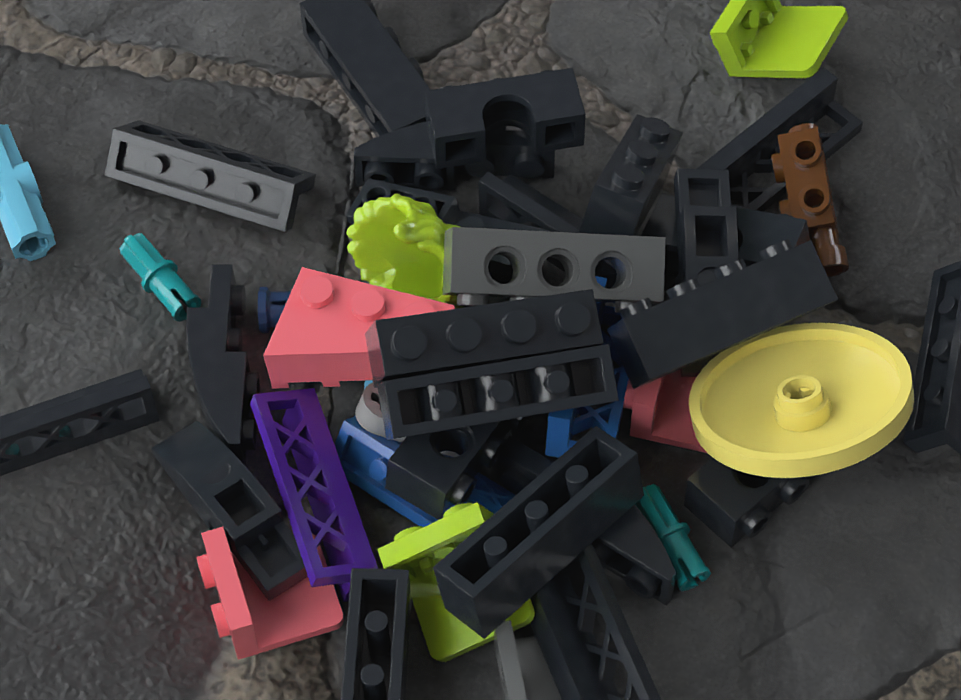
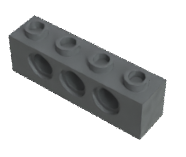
(467, 254)

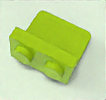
(775, 39)
(419, 551)

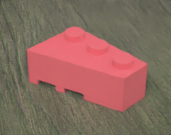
(326, 325)

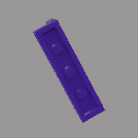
(321, 478)

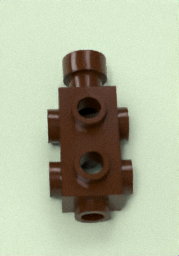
(809, 193)

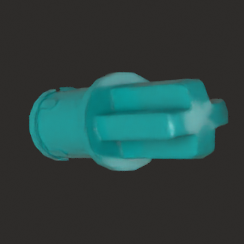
(159, 275)
(673, 537)

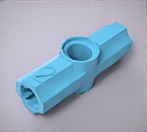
(20, 203)

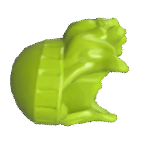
(400, 246)

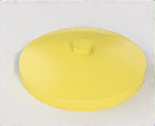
(802, 400)

